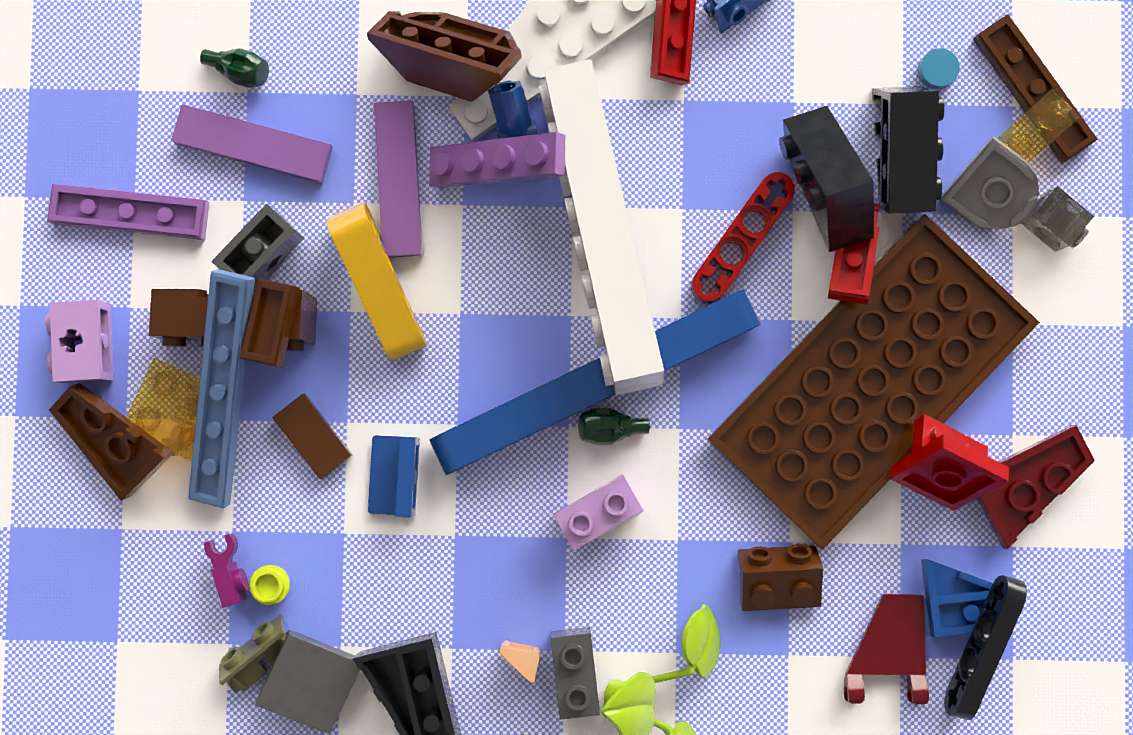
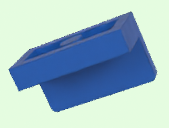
(393, 475)

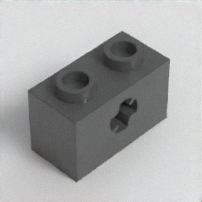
(259, 245)
(575, 673)

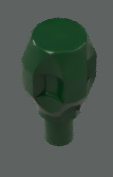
(238, 66)
(609, 426)

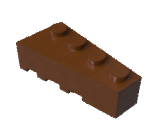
(181, 316)

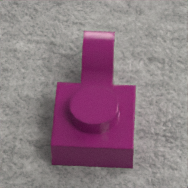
(228, 579)

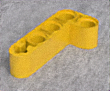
(376, 281)

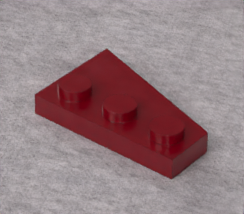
(1034, 481)

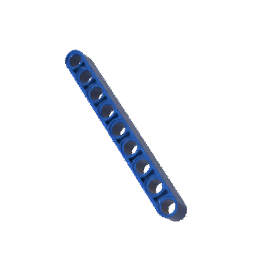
(586, 386)

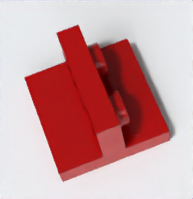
(947, 465)

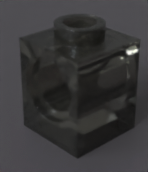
(1058, 220)

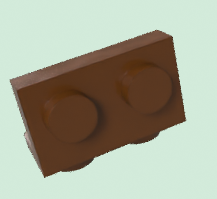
(780, 577)

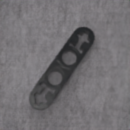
(985, 647)

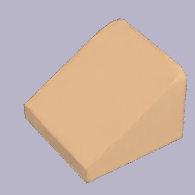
(522, 658)

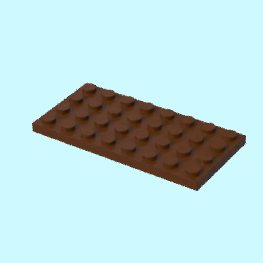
(848, 393)

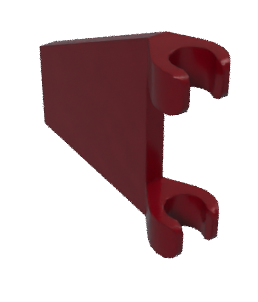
(891, 647)

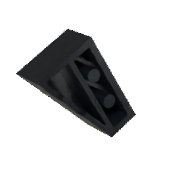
(909, 148)
(830, 177)
(412, 685)

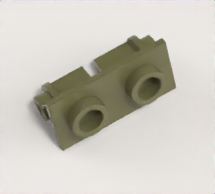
(242, 665)

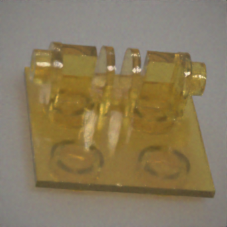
(167, 407)

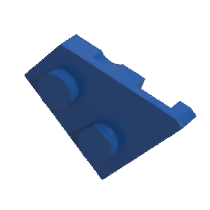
(952, 599)

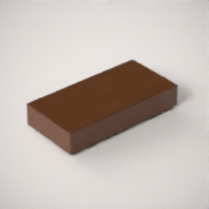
(269, 323)
(312, 436)

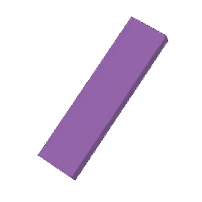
(252, 143)
(398, 178)
(128, 212)

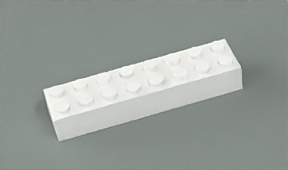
(605, 238)

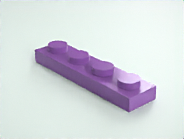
(498, 160)

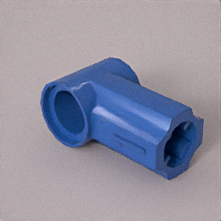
(511, 110)

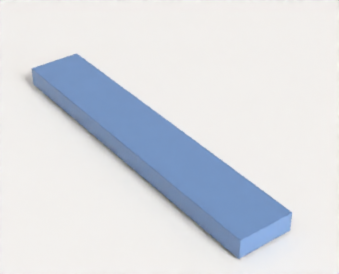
(220, 388)

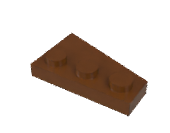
(109, 440)

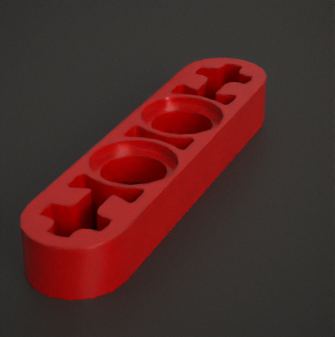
(742, 237)

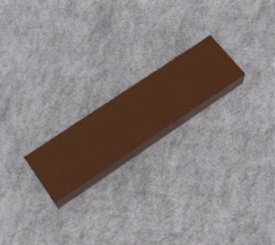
(1029, 80)

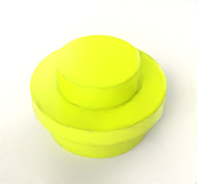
(269, 585)

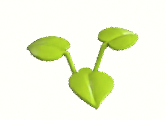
(631, 702)

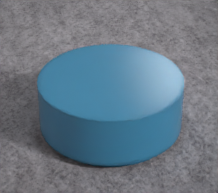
(938, 68)

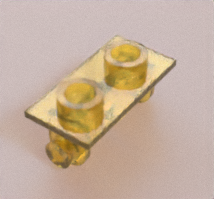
(1039, 126)

